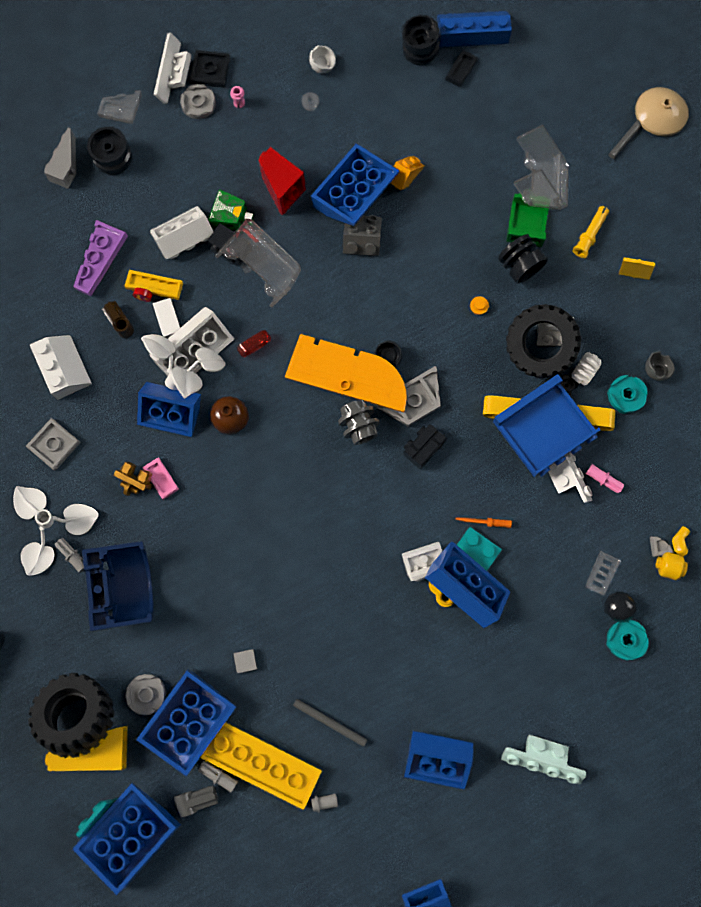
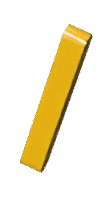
(599, 417)

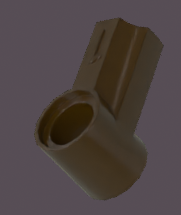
(118, 319)

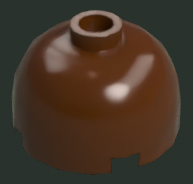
(229, 415)

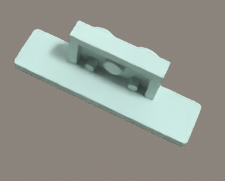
(545, 757)

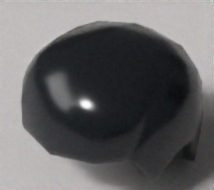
(390, 351)
(620, 606)

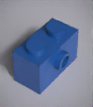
(427, 896)

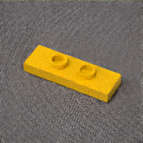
(156, 284)

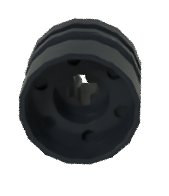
(420, 40)
(522, 258)

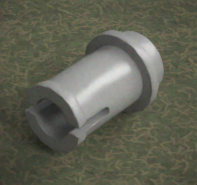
(324, 802)

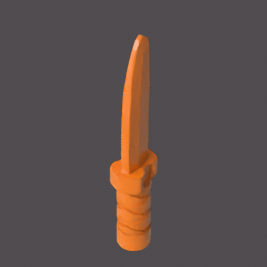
(490, 522)

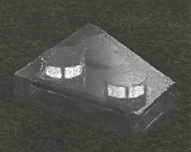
(120, 107)

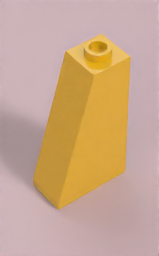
(109, 755)

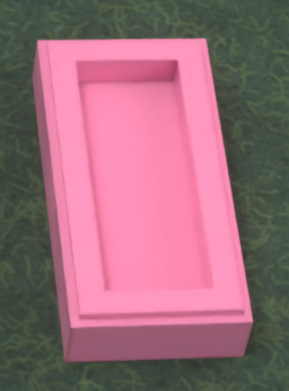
(161, 478)

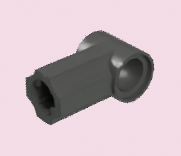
(190, 802)

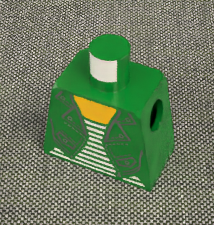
(228, 211)

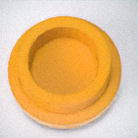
(479, 305)

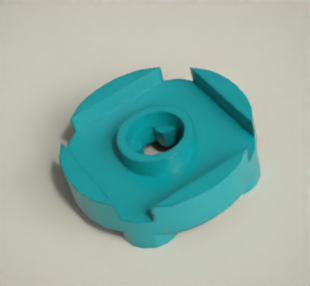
(624, 404)
(638, 637)

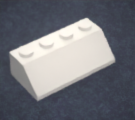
(199, 332)

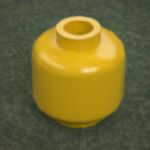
(671, 566)

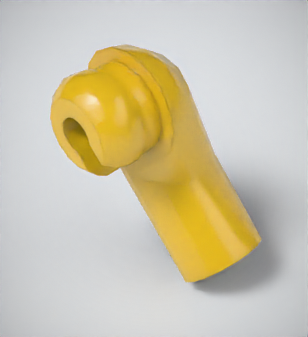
(679, 541)

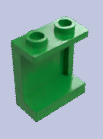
(527, 220)

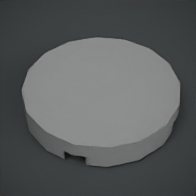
(198, 101)
(145, 694)

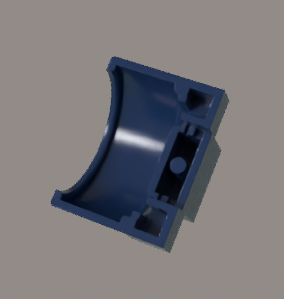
(121, 589)

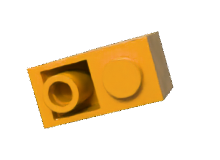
(408, 171)

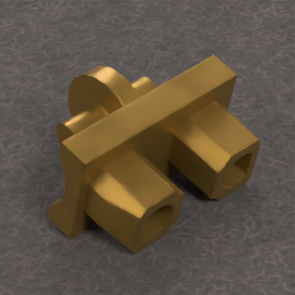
(141, 481)

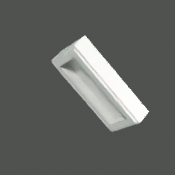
(166, 317)

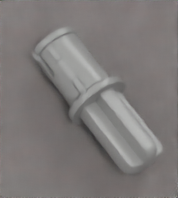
(70, 554)
(218, 776)

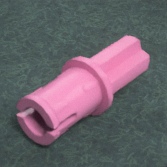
(605, 479)

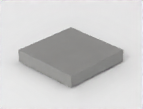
(53, 444)

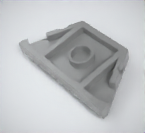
(421, 398)

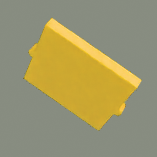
(636, 268)

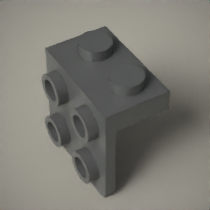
(363, 237)

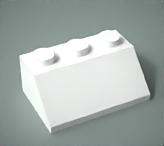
(182, 233)
(60, 365)

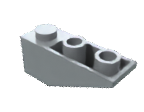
(62, 165)

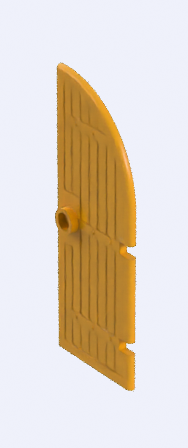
(340, 371)

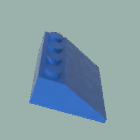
(353, 186)
(186, 722)
(126, 838)

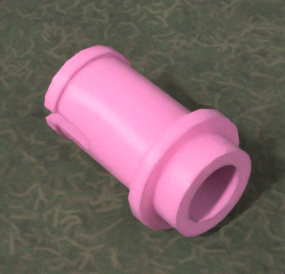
(237, 94)

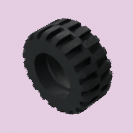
(517, 341)
(51, 703)

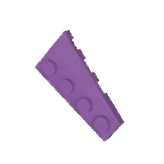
(99, 256)

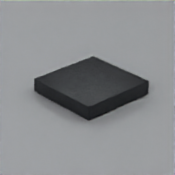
(210, 68)

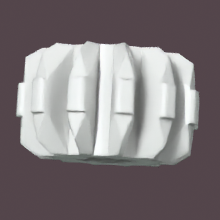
(586, 368)

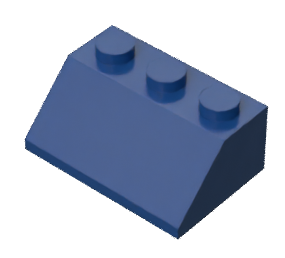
(167, 409)
(439, 760)

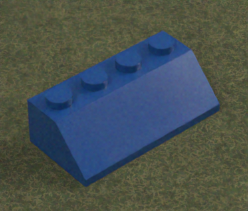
(474, 28)
(468, 585)

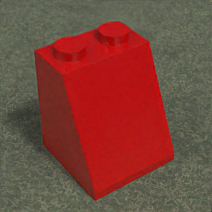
(282, 179)

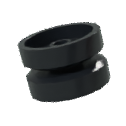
(109, 150)

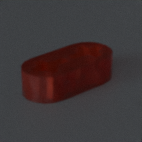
(254, 343)

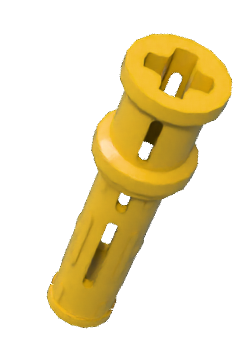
(588, 238)

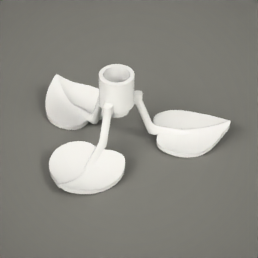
(179, 378)
(31, 503)

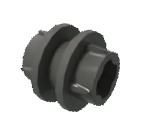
(357, 419)

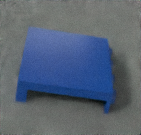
(545, 427)

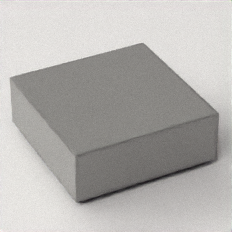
(245, 661)

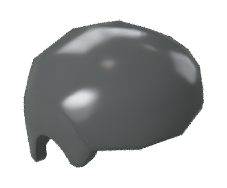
(659, 366)

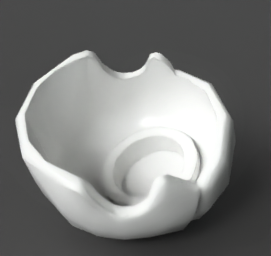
(322, 59)

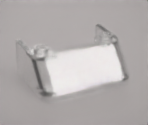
(549, 177)
(263, 257)

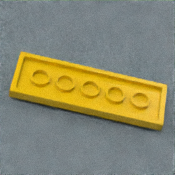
(262, 765)

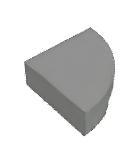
(659, 546)

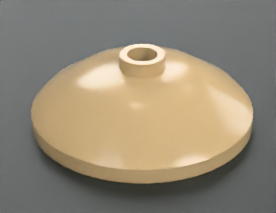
(661, 111)

